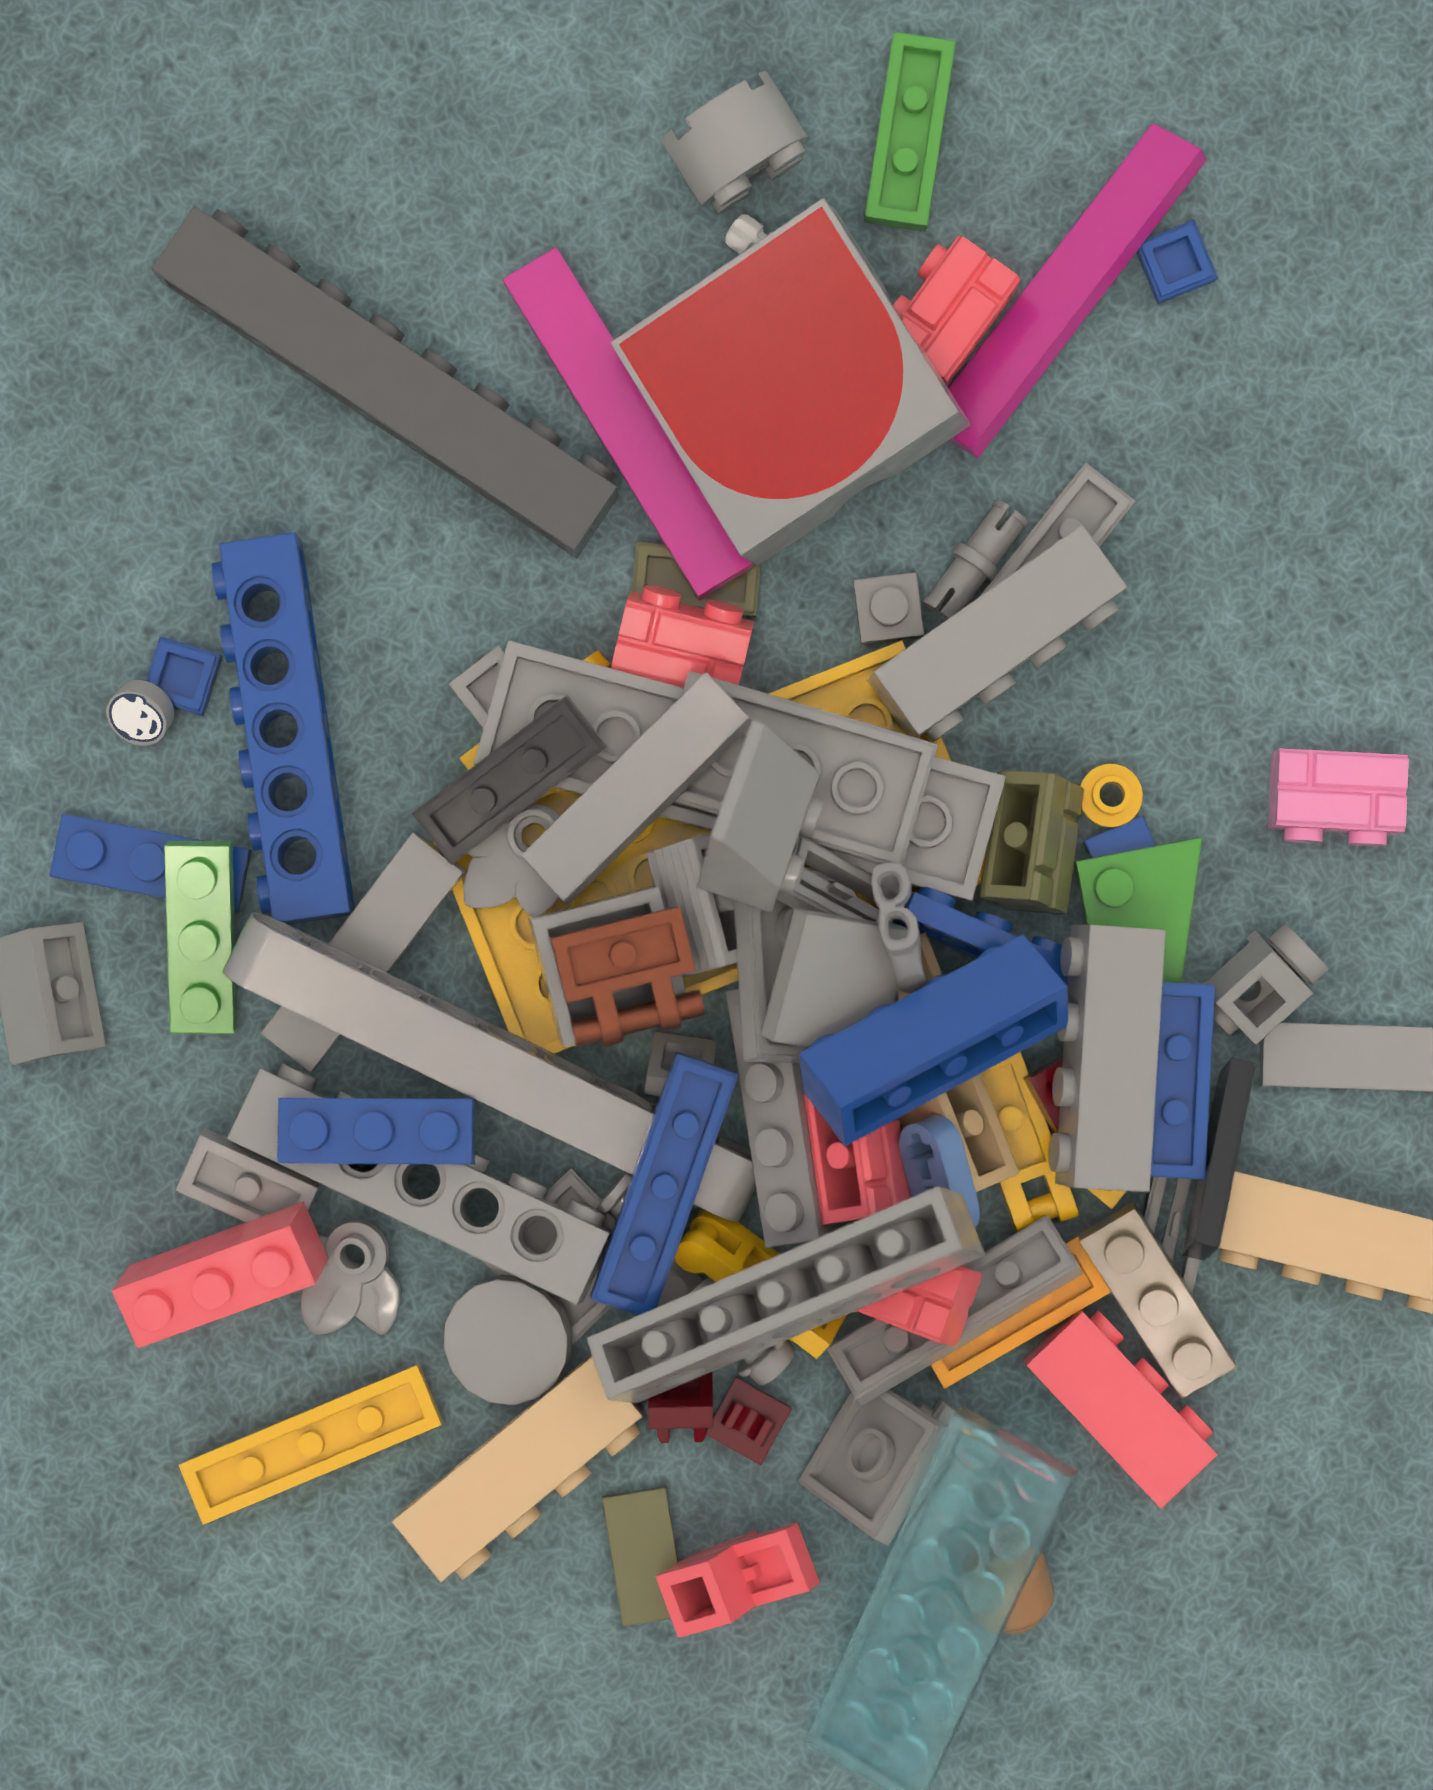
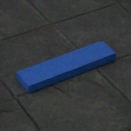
(664, 1184)

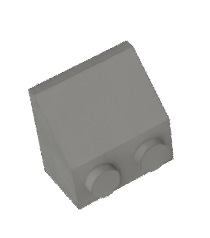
(760, 823)

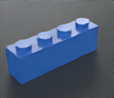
(933, 1039)

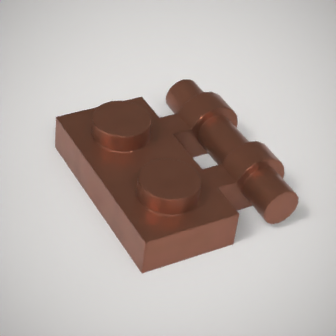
(624, 956)

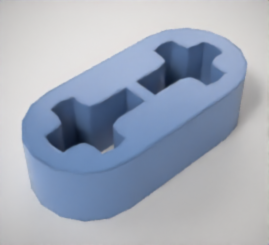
(942, 1165)

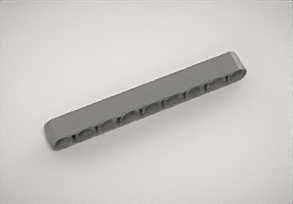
(468, 1054)

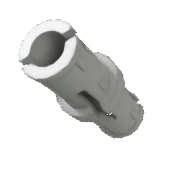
(976, 560)

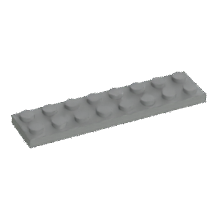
(620, 707)

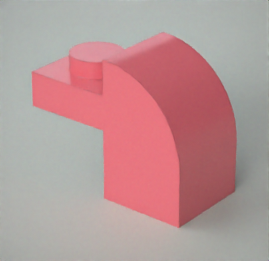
(735, 1577)

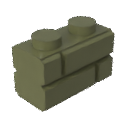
(1033, 843)

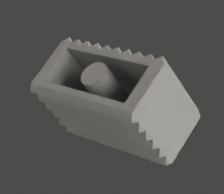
(706, 915)

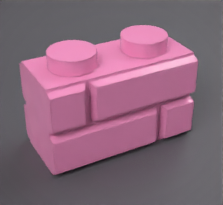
(1338, 794)

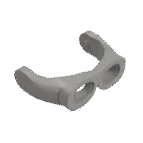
(893, 882)

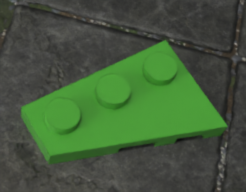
(1144, 890)

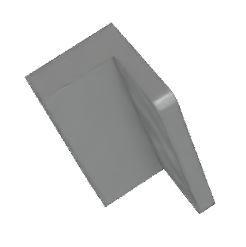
(48, 993)

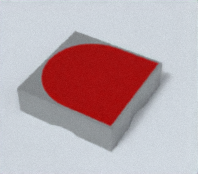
(789, 383)

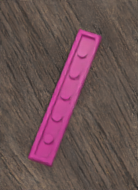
(1072, 283)
(624, 422)

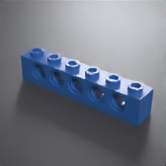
(244, 571)

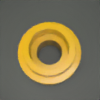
(1102, 814)

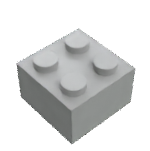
(583, 917)

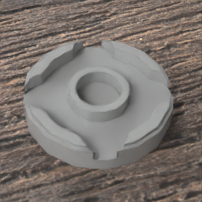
(507, 1340)

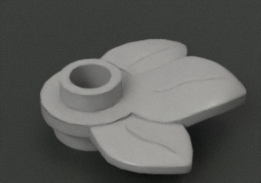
(501, 872)
(352, 1287)

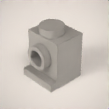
(1275, 994)

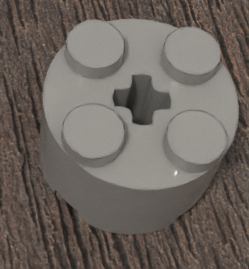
(736, 141)

